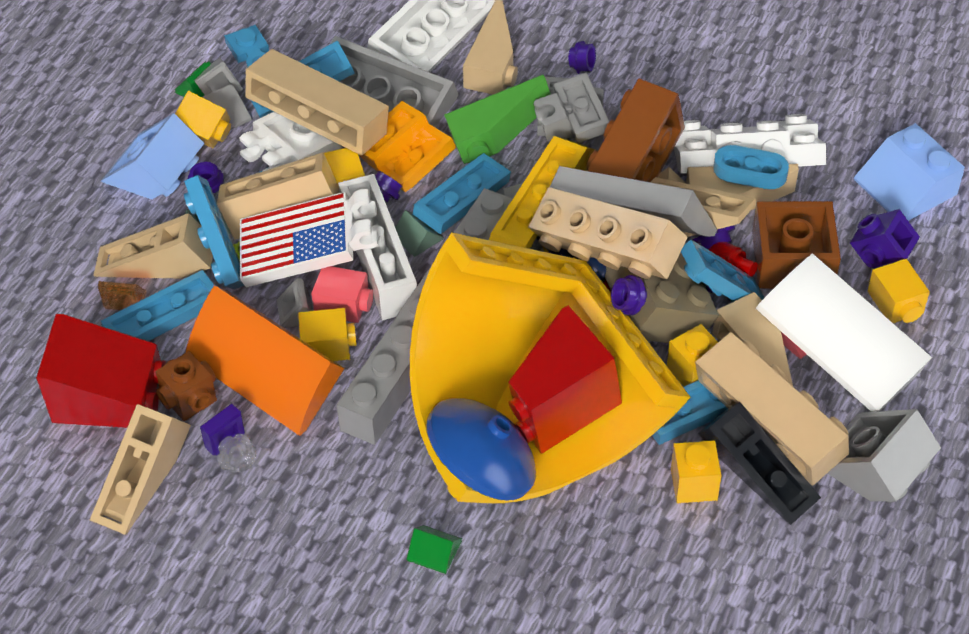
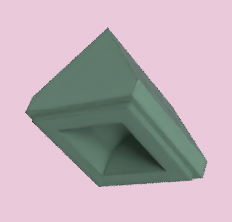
(415, 234)

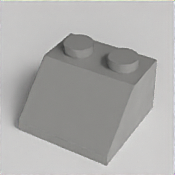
(886, 453)

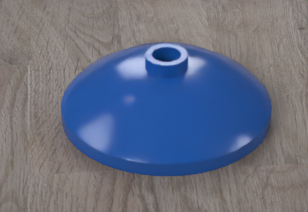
(482, 448)

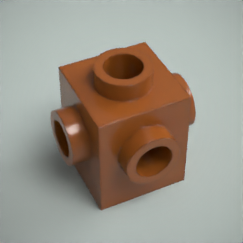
(186, 385)

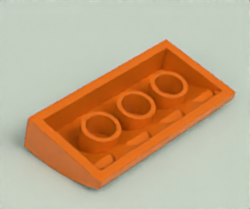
(262, 360)

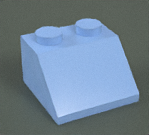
(156, 159)
(911, 173)

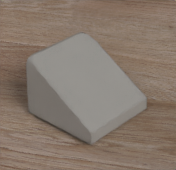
(216, 77)
(230, 100)

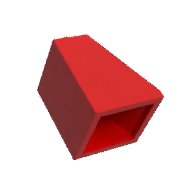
(96, 374)
(563, 383)

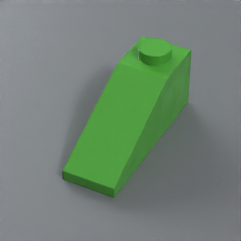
(495, 120)

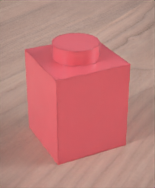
(342, 289)

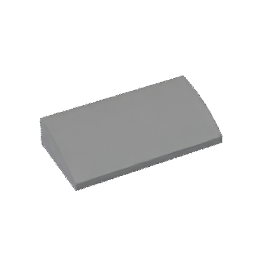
(397, 81)
(660, 200)

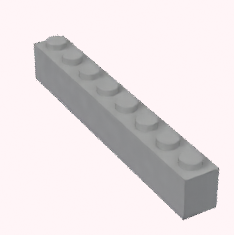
(385, 376)

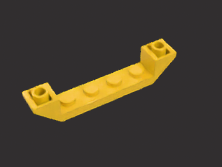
(514, 222)

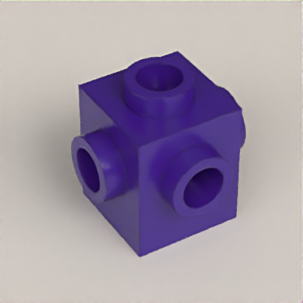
(884, 238)

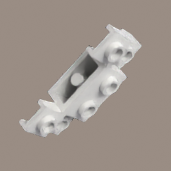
(793, 139)

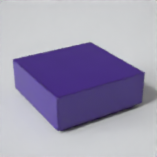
(224, 424)

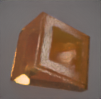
(120, 295)

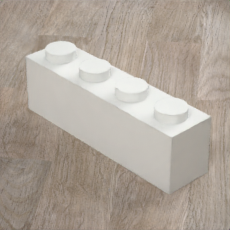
(386, 264)

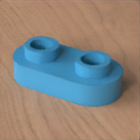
(751, 167)

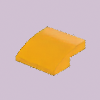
(409, 147)

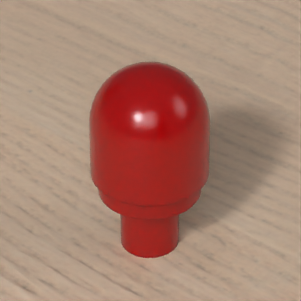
(735, 256)

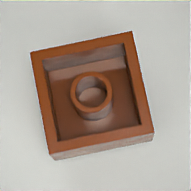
(789, 234)

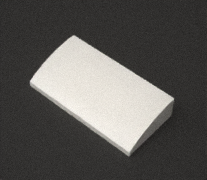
(428, 30)
(844, 333)

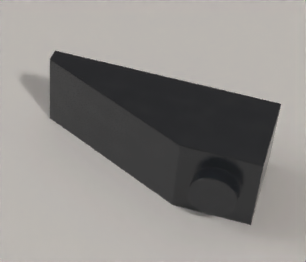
(760, 462)

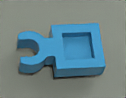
(247, 44)

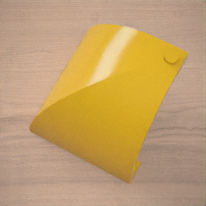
(484, 316)

